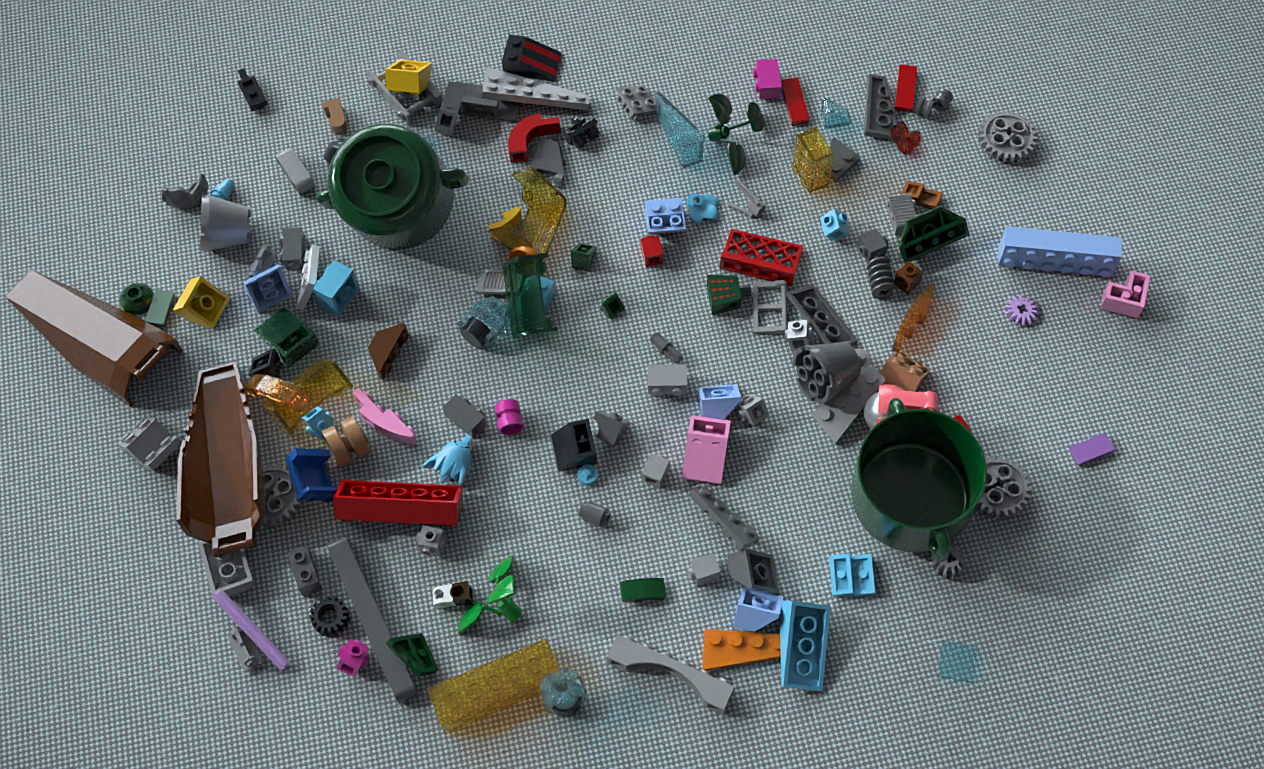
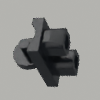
(576, 136)

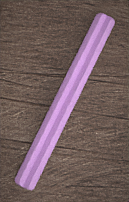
(251, 630)

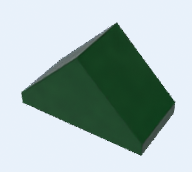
(583, 256)

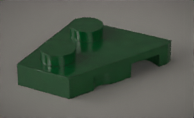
(414, 653)

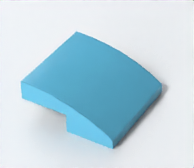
(852, 575)

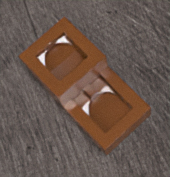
(923, 197)

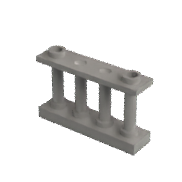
(432, 94)

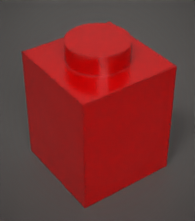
(651, 250)

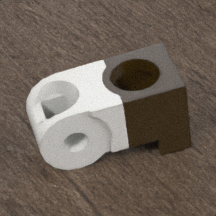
(453, 595)

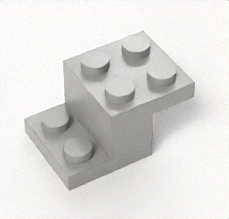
(149, 443)

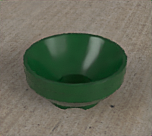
(138, 304)

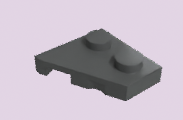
(843, 160)

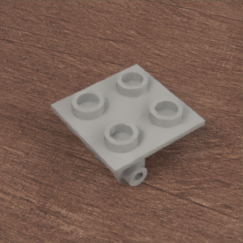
(636, 101)

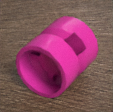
(509, 417)

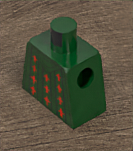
(725, 293)

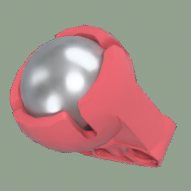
(877, 404)

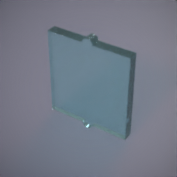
(957, 661)

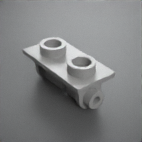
(262, 261)
(245, 649)

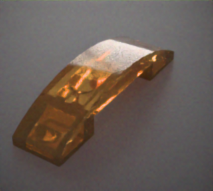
(278, 390)

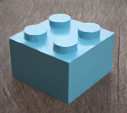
(336, 288)

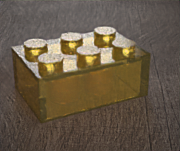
(812, 160)

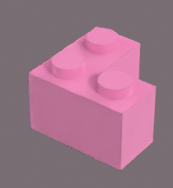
(1126, 298)

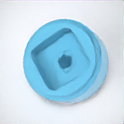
(587, 475)

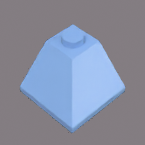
(718, 400)
(756, 609)

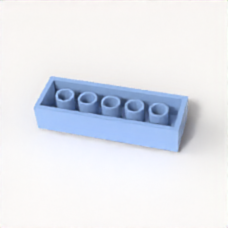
(1059, 251)

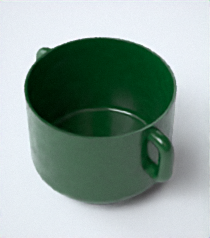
(391, 186)
(918, 480)

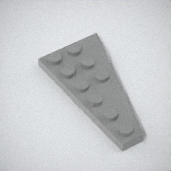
(515, 88)

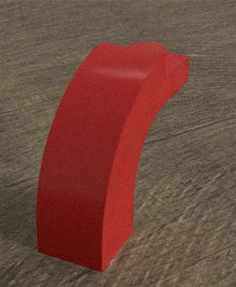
(528, 130)

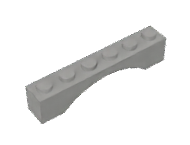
(630, 655)

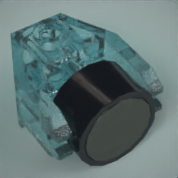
(490, 311)
(563, 692)

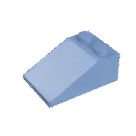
(267, 288)

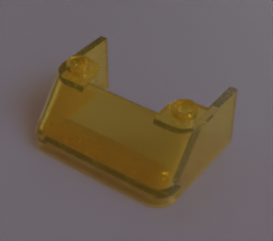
(542, 217)
(318, 381)

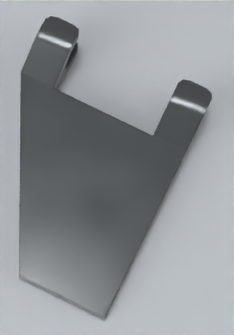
(548, 159)

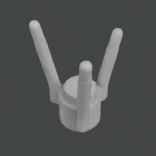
(755, 206)

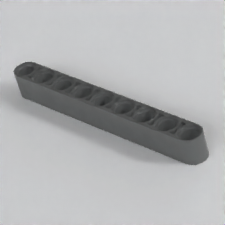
(371, 619)

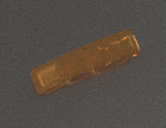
(916, 314)

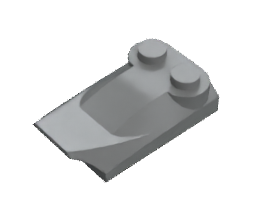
(228, 572)

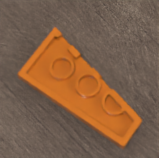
(733, 648)

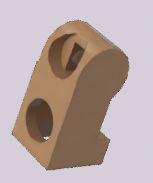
(337, 120)

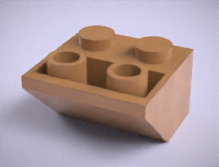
(904, 372)

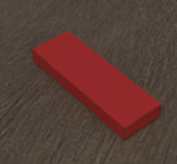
(905, 88)
(794, 101)

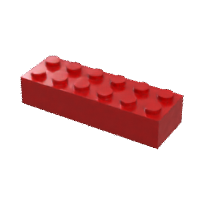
(398, 502)

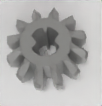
(954, 566)

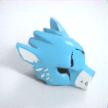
(453, 460)

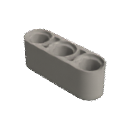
(295, 171)

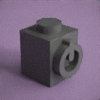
(873, 244)

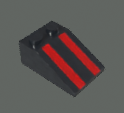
(530, 58)

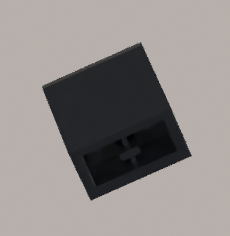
(574, 445)

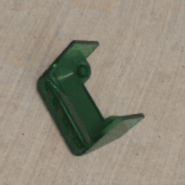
(525, 296)

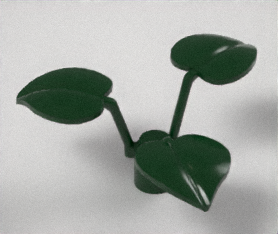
(722, 110)

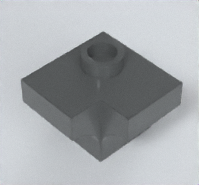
(610, 426)

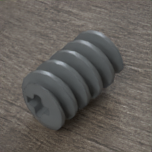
(880, 277)

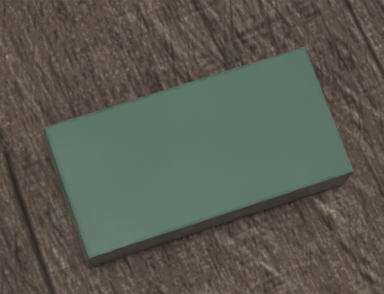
(160, 307)

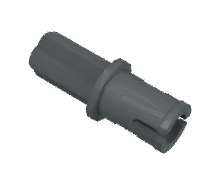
(666, 347)

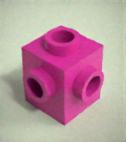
(352, 657)

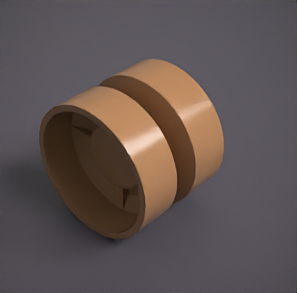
(351, 439)

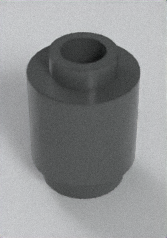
(594, 513)

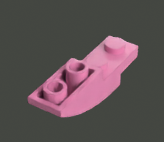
(382, 421)

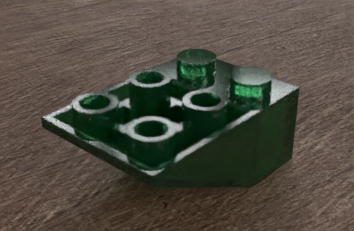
(288, 336)

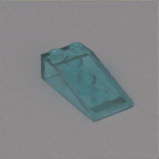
(681, 132)

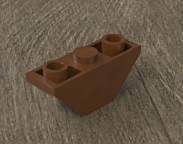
(386, 347)

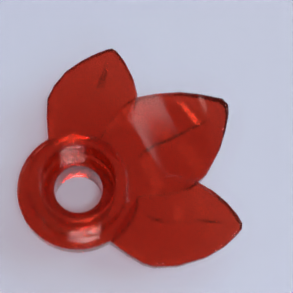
(904, 139)

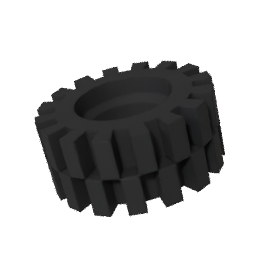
(338, 624)

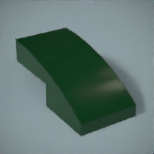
(642, 589)

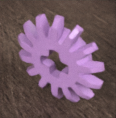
(1026, 316)

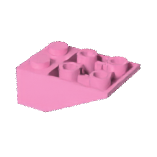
(706, 449)

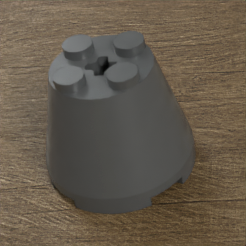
(826, 369)

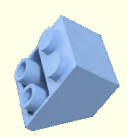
(664, 216)

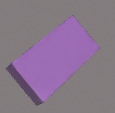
(1092, 449)

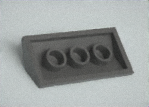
(820, 315)

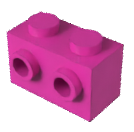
(768, 79)

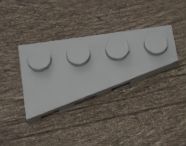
(842, 410)

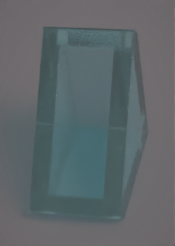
(834, 114)

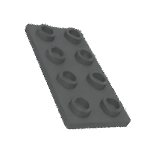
(475, 105)

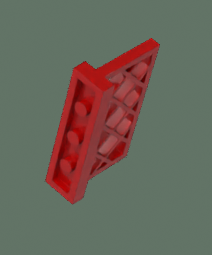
(758, 267)

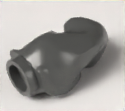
(186, 198)

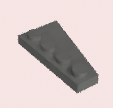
(878, 108)
(731, 522)

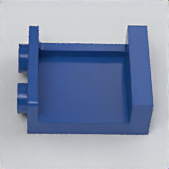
(310, 474)

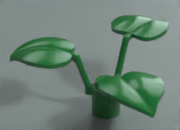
(503, 591)

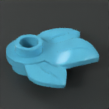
(705, 208)

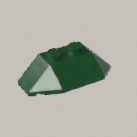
(931, 232)

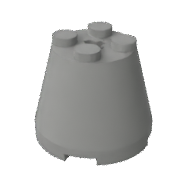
(223, 223)

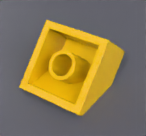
(408, 76)
(201, 303)

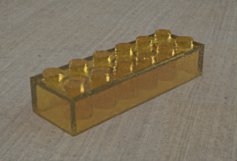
(492, 686)

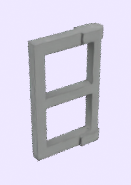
(770, 307)

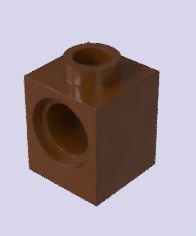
(908, 277)

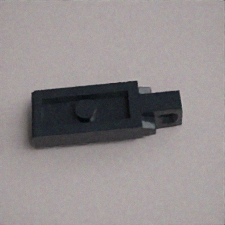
(251, 91)

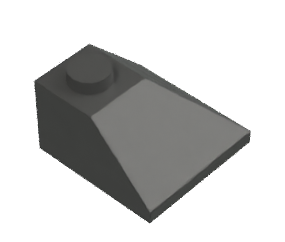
(754, 570)

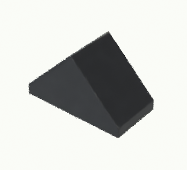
(266, 364)

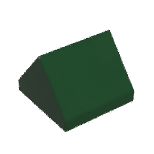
(612, 306)

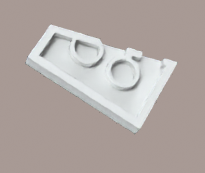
(309, 276)

